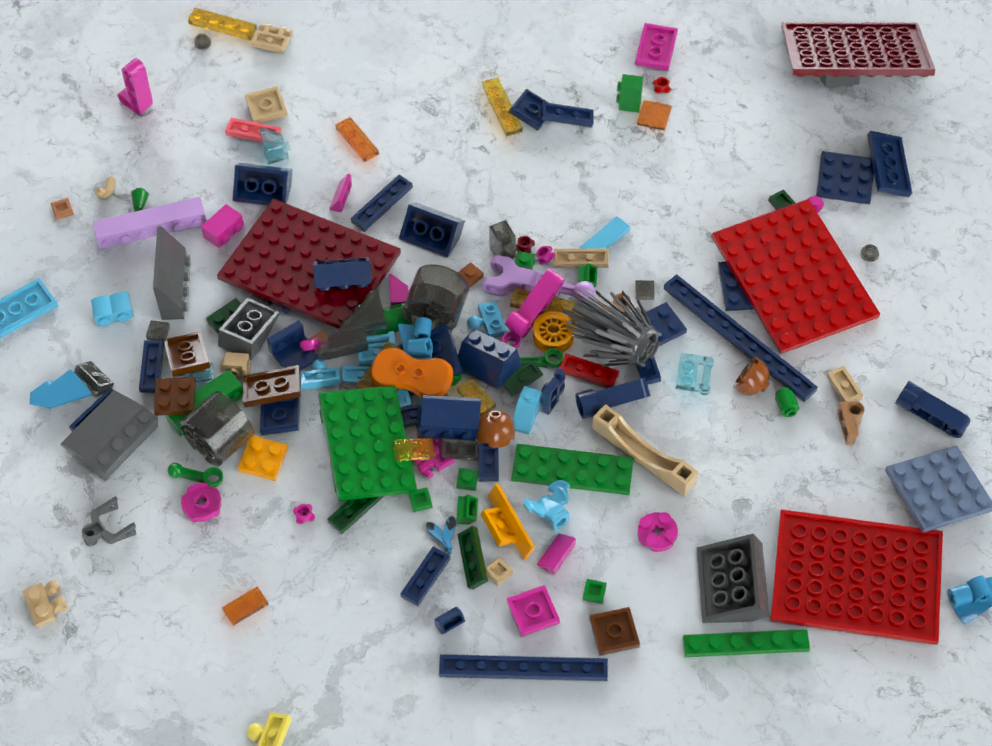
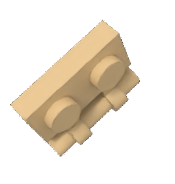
(271, 38)

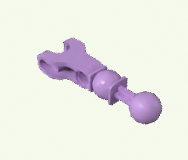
(525, 279)

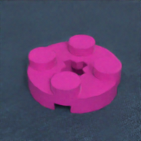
(204, 512)
(657, 521)

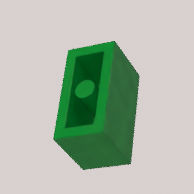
(630, 93)

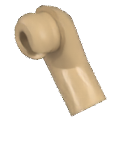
(103, 193)

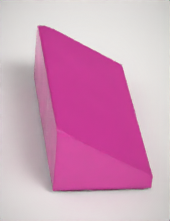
(341, 194)
(557, 553)

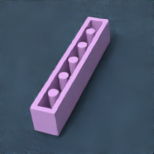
(144, 223)

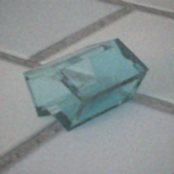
(205, 375)

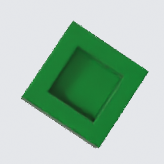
(525, 260)
(467, 479)
(420, 499)
(594, 591)

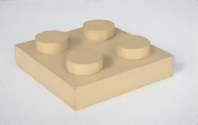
(266, 105)

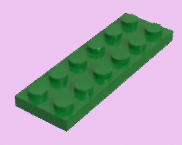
(578, 468)

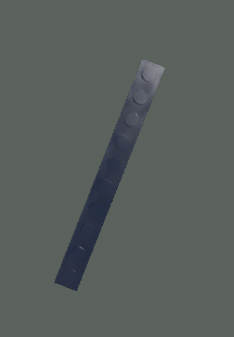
(740, 337)

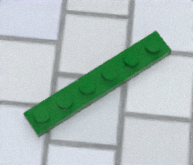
(746, 643)

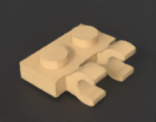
(39, 604)

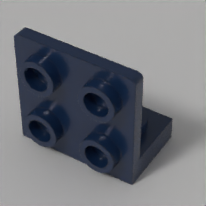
(286, 347)

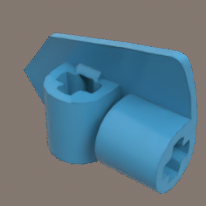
(417, 339)
(60, 391)
(971, 598)

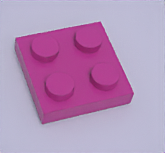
(533, 611)

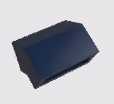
(439, 621)

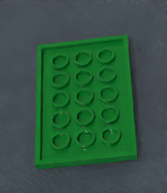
(360, 442)

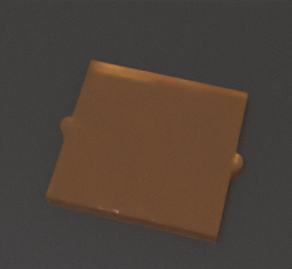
(654, 115)

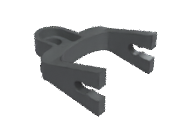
(96, 530)

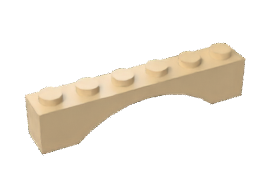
(670, 470)

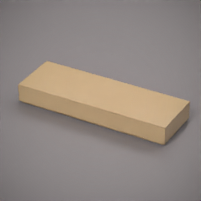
(574, 257)

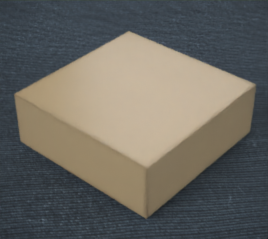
(498, 571)

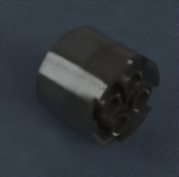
(436, 295)
(217, 428)

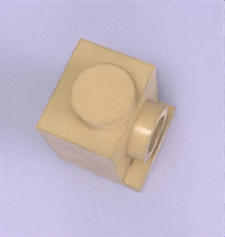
(236, 363)

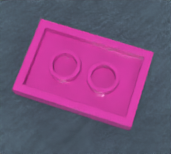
(656, 46)

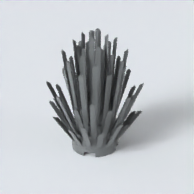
(614, 329)

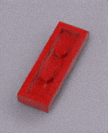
(589, 371)

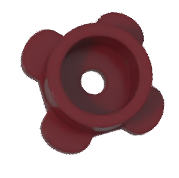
(524, 240)

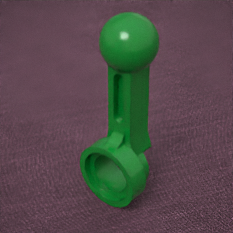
(544, 361)
(176, 470)

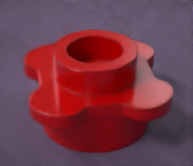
(661, 85)

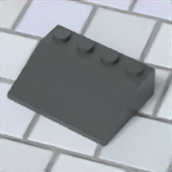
(171, 276)
(111, 434)
(733, 580)

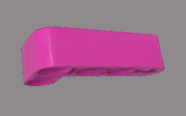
(137, 90)
(535, 304)

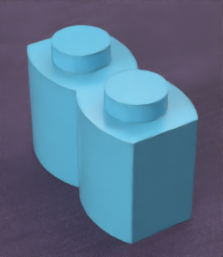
(112, 308)

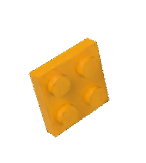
(263, 458)

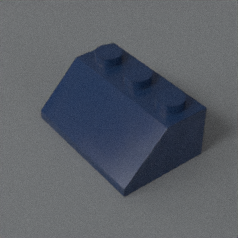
(261, 183)
(431, 229)
(342, 273)
(488, 359)
(448, 417)

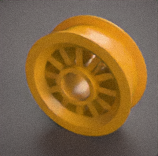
(552, 322)

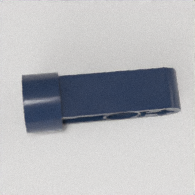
(591, 402)
(933, 410)

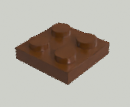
(174, 396)
(614, 631)

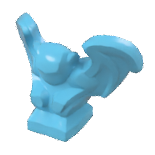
(552, 507)

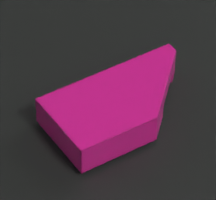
(398, 290)

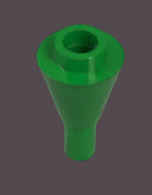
(139, 198)

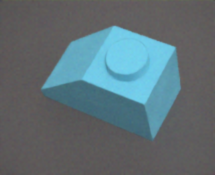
(527, 409)

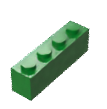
(225, 383)

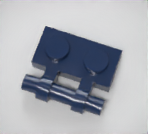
(552, 391)

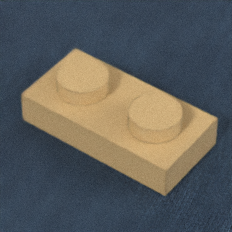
(844, 385)

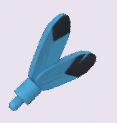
(443, 536)

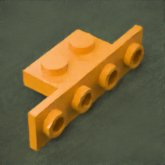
(505, 524)

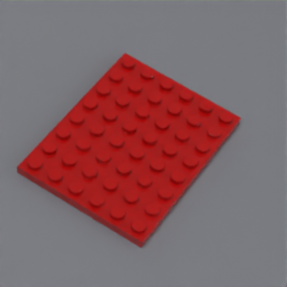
(795, 276)
(857, 577)

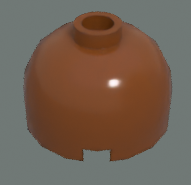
(753, 378)
(496, 429)

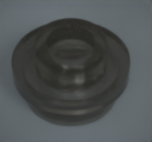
(202, 41)
(867, 250)

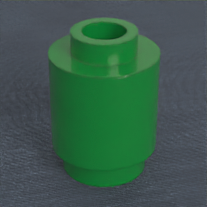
(786, 402)

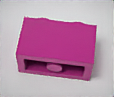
(222, 226)

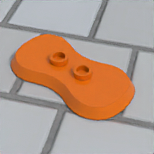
(417, 375)

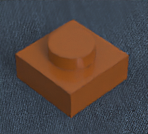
(471, 274)

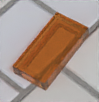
(245, 606)

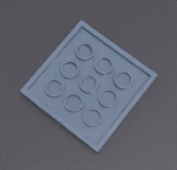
(939, 489)

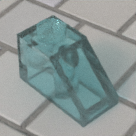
(274, 146)

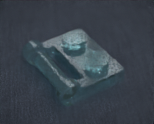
(688, 373)

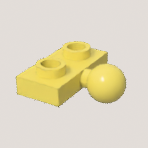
(273, 732)

